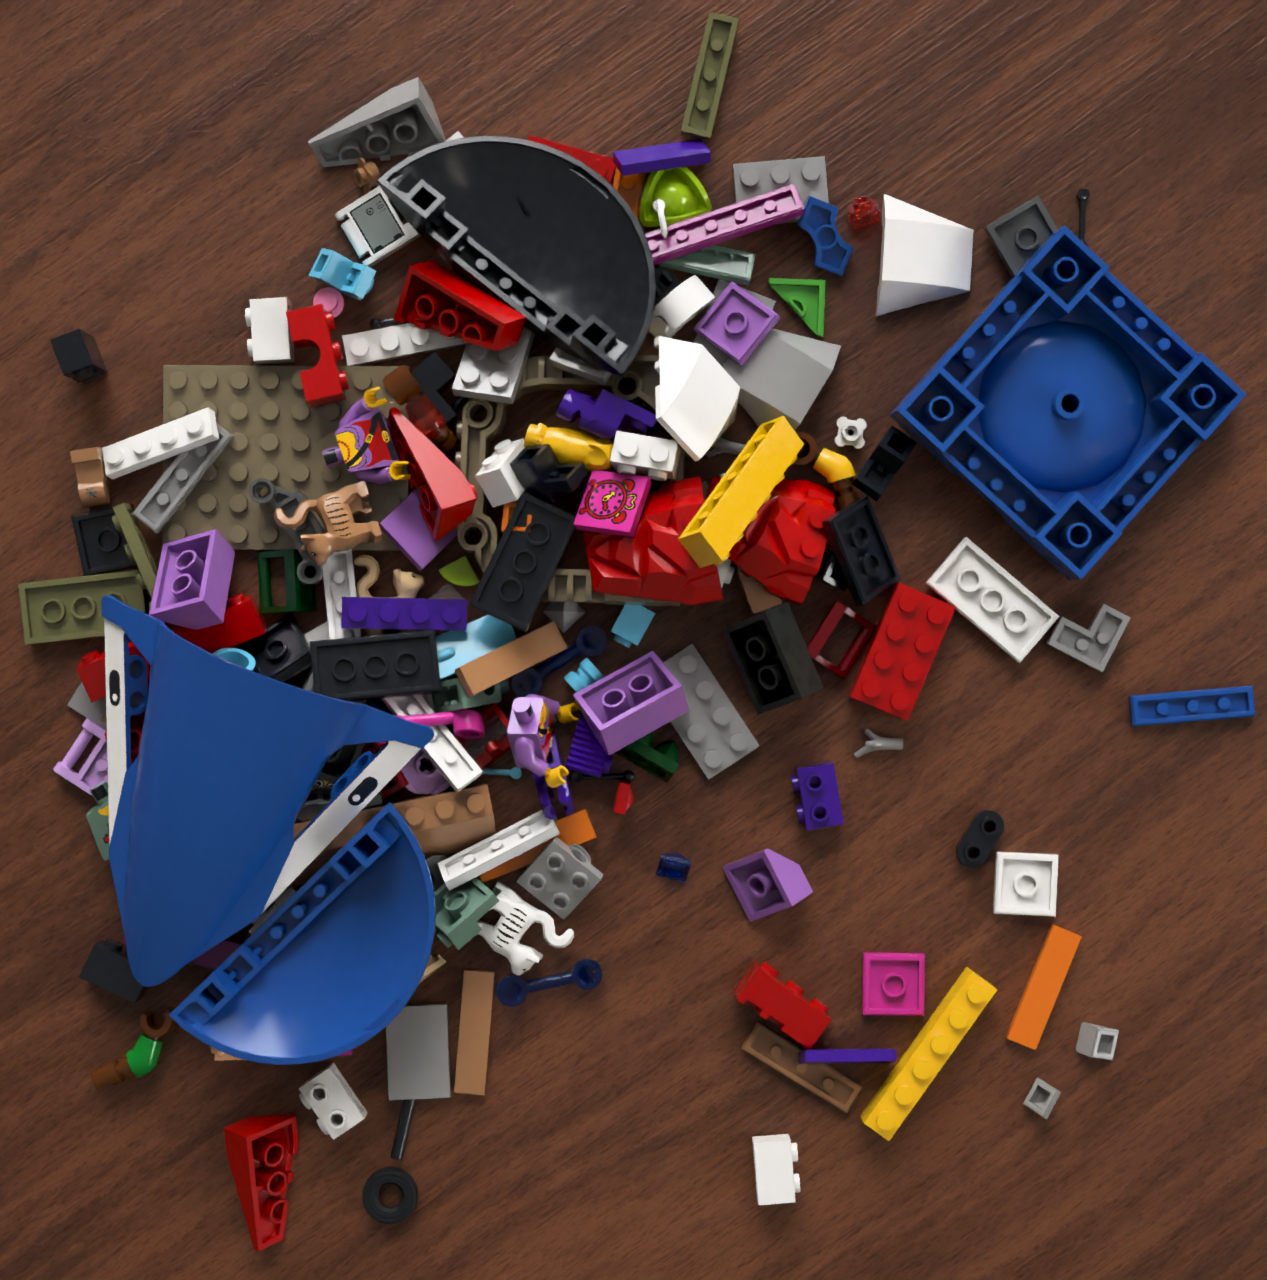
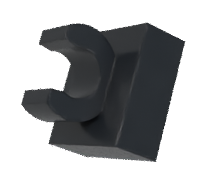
(665, 283)

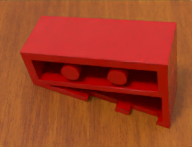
(783, 1004)

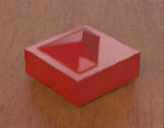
(624, 797)

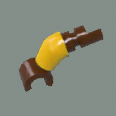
(833, 467)

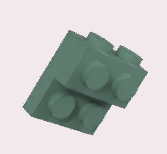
(460, 910)

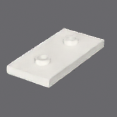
(992, 599)

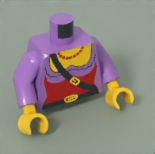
(366, 443)
(532, 733)

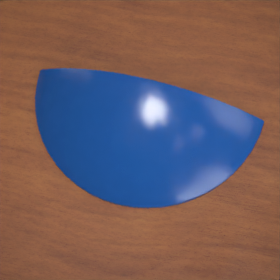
(329, 959)

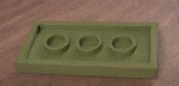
(72, 606)

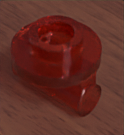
(863, 212)

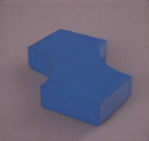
(830, 249)

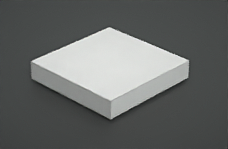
(1025, 883)

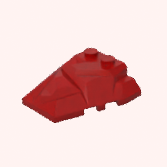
(786, 538)
(654, 559)

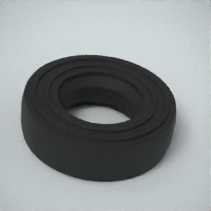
(386, 1214)

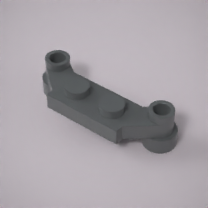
(288, 503)

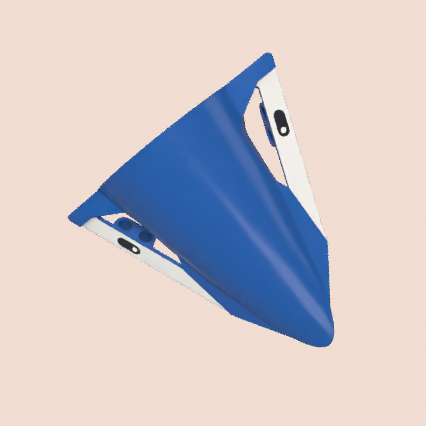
(217, 787)

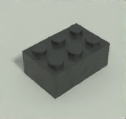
(773, 658)

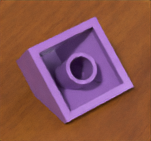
(767, 883)

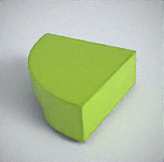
(460, 573)

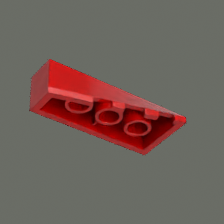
(456, 308)

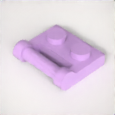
(96, 766)

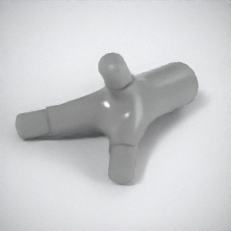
(725, 446)
(879, 743)

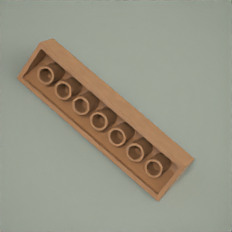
(439, 821)

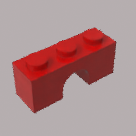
(313, 328)

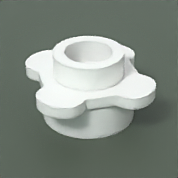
(856, 426)

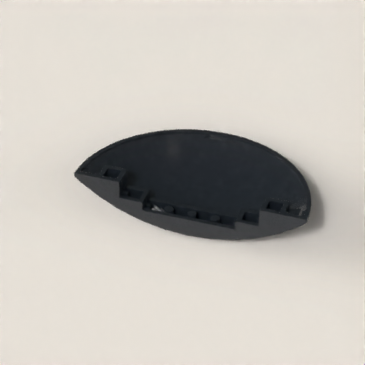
(568, 267)

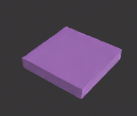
(736, 323)
(410, 533)

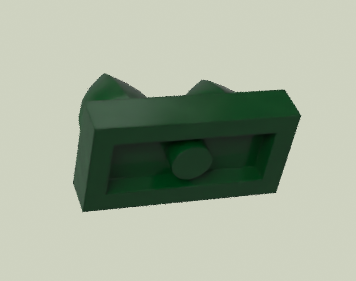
(657, 761)

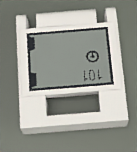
(375, 227)

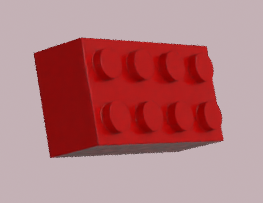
(901, 651)

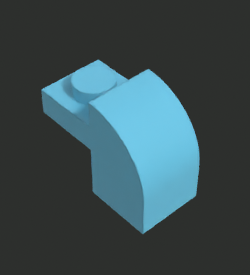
(343, 274)

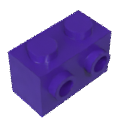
(818, 796)

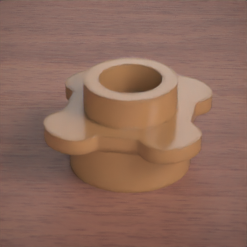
(366, 175)

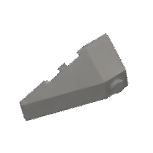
(389, 125)

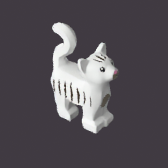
(513, 923)

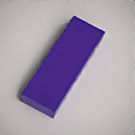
(661, 157)
(847, 1056)

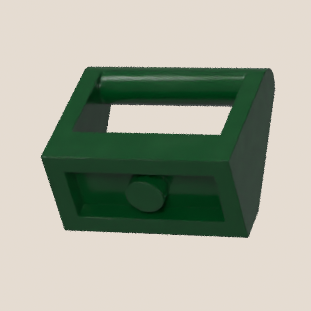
(299, 596)

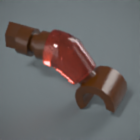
(420, 409)

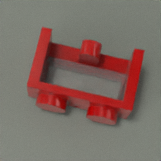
(494, 743)

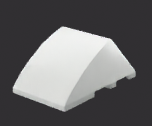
(920, 257)
(694, 395)

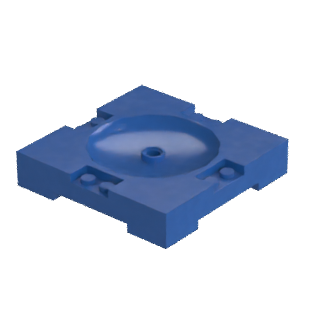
(1133, 390)

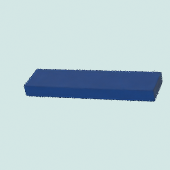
(1191, 705)

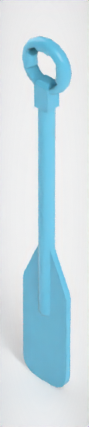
(480, 638)

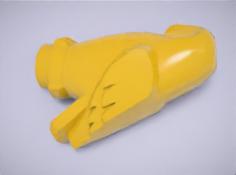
(572, 446)

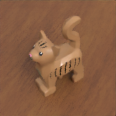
(336, 515)

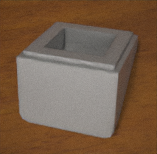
(1097, 1041)

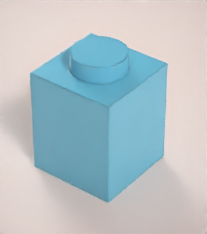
(632, 624)

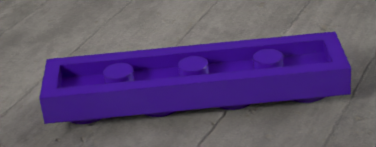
(404, 613)

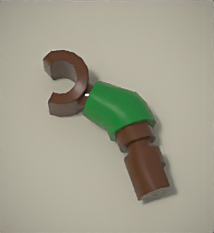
(139, 1059)

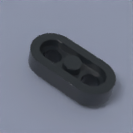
(977, 837)

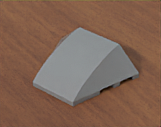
(783, 376)

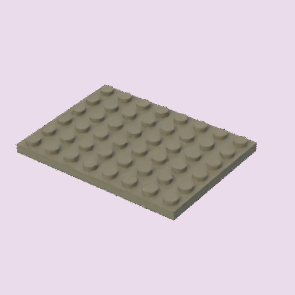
(273, 440)

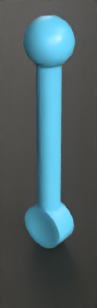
(515, 772)

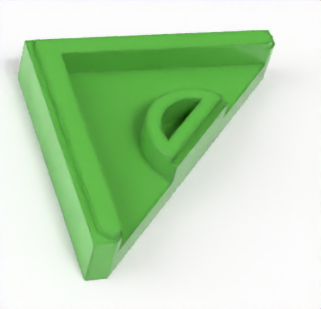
(805, 299)

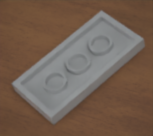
(713, 725)

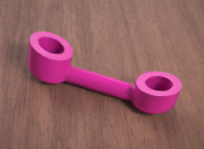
(465, 722)

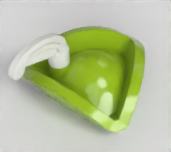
(672, 198)

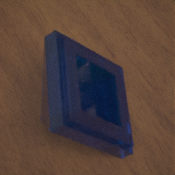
(673, 866)

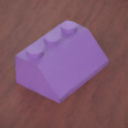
(193, 581)
(631, 702)

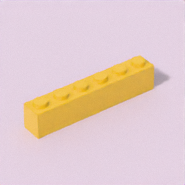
(741, 492)
(927, 1053)

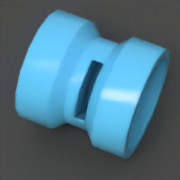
(585, 676)

